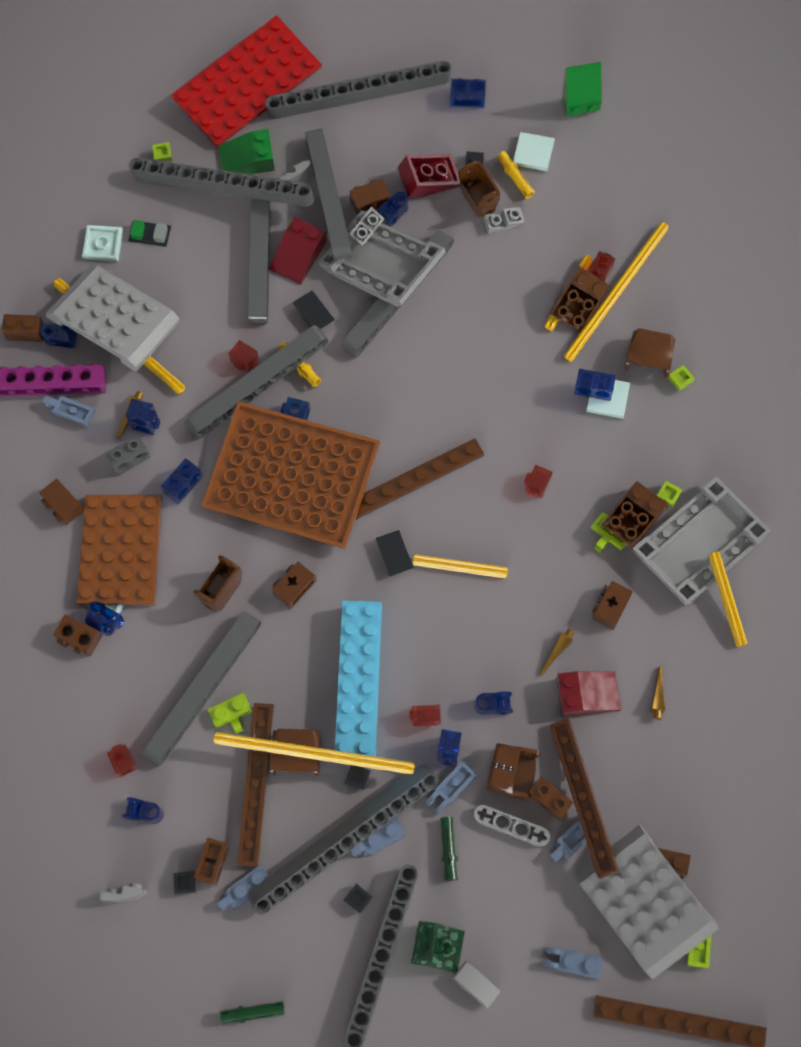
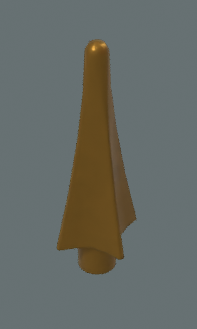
(138, 396)
(562, 643)
(658, 703)

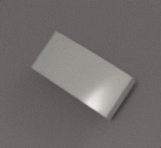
(302, 172)
(503, 221)
(366, 226)
(129, 893)
(476, 984)

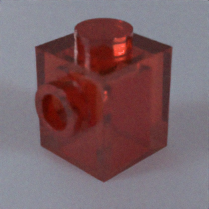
(602, 265)
(243, 356)
(538, 481)
(426, 715)
(122, 760)

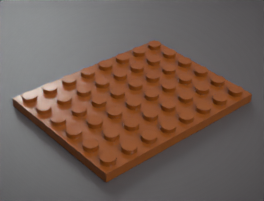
(291, 475)

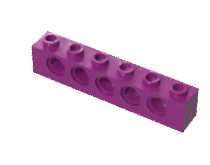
(56, 386)

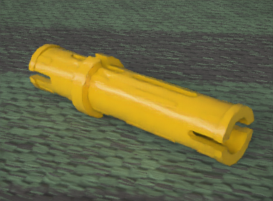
(511, 169)
(305, 371)

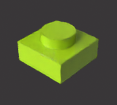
(162, 152)
(681, 378)
(669, 493)

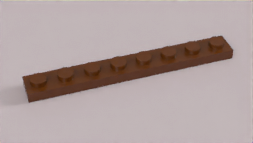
(419, 477)
(255, 788)
(584, 799)
(679, 1022)

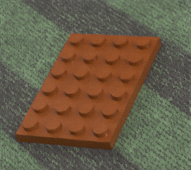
(119, 549)

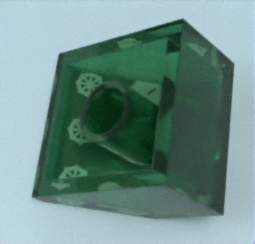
(437, 946)

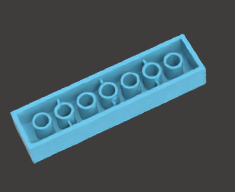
(359, 677)

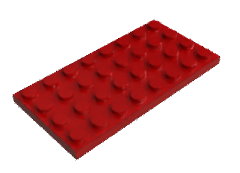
(239, 82)

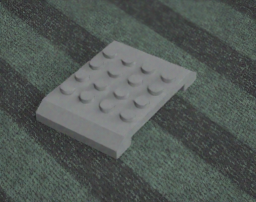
(386, 265)
(114, 316)
(704, 525)
(648, 904)

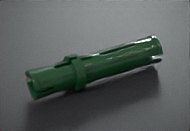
(450, 873)
(243, 1014)

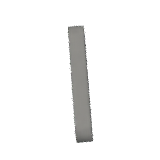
(512, 823)

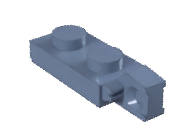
(69, 409)
(380, 839)
(569, 842)
(238, 893)

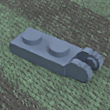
(452, 786)
(574, 962)

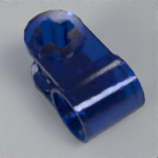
(391, 210)
(59, 335)
(102, 617)
(495, 702)
(139, 811)

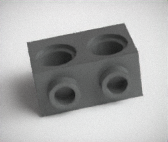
(128, 455)

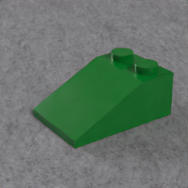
(582, 89)
(248, 153)

